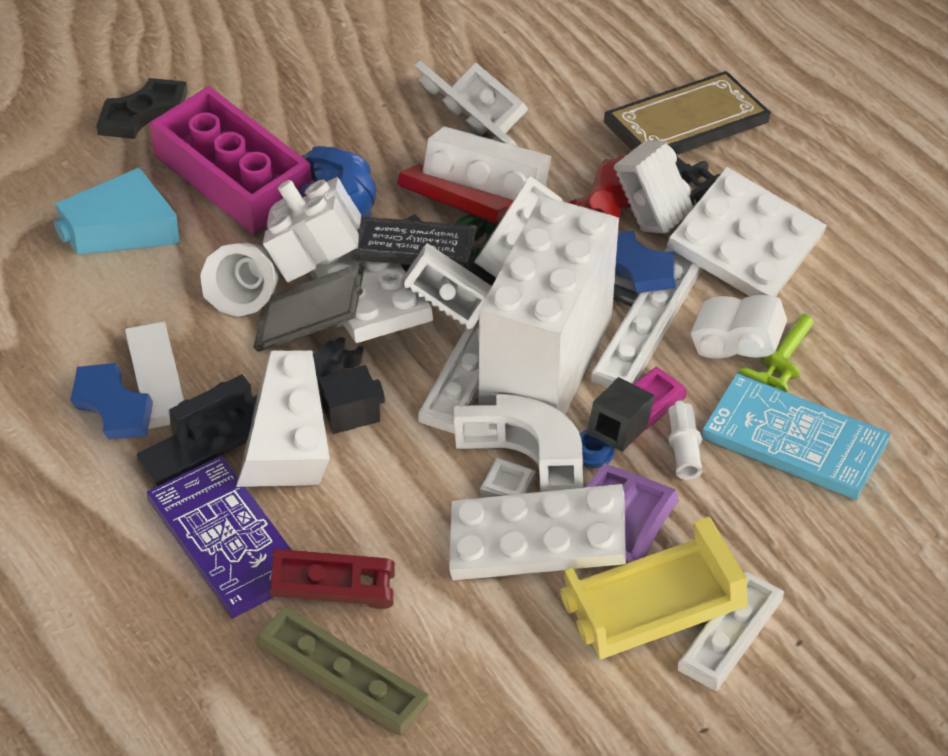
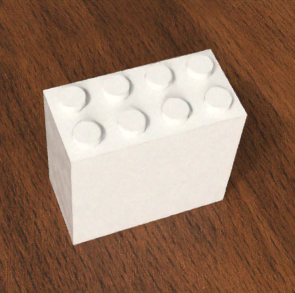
(548, 305)

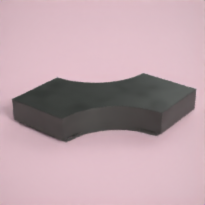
(128, 114)

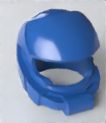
(350, 169)

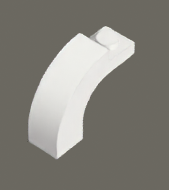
(528, 428)

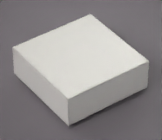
(507, 479)

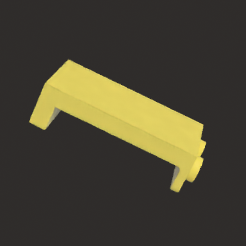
(657, 593)

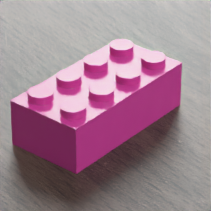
(227, 156)

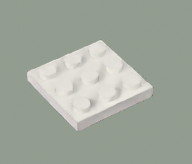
(746, 235)

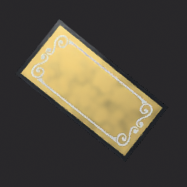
(689, 114)

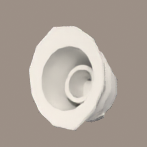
(239, 278)

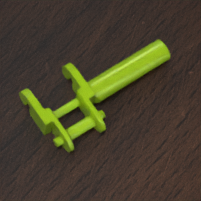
(778, 361)

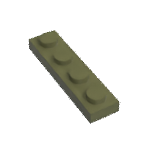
(343, 670)

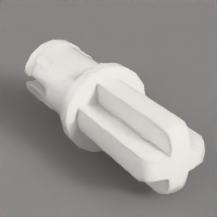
(685, 441)

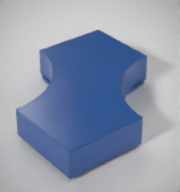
(642, 266)
(101, 391)

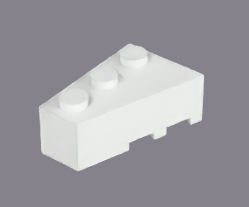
(287, 426)

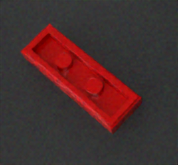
(465, 198)

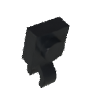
(334, 358)

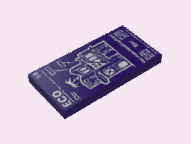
(221, 533)

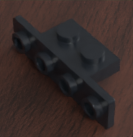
(201, 430)

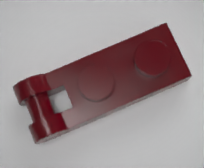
(332, 577)

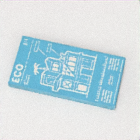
(796, 436)

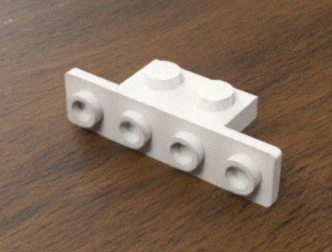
(481, 98)

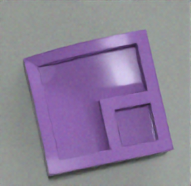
(645, 507)

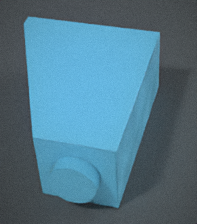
(117, 216)

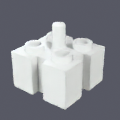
(311, 227)

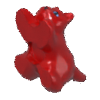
(606, 192)

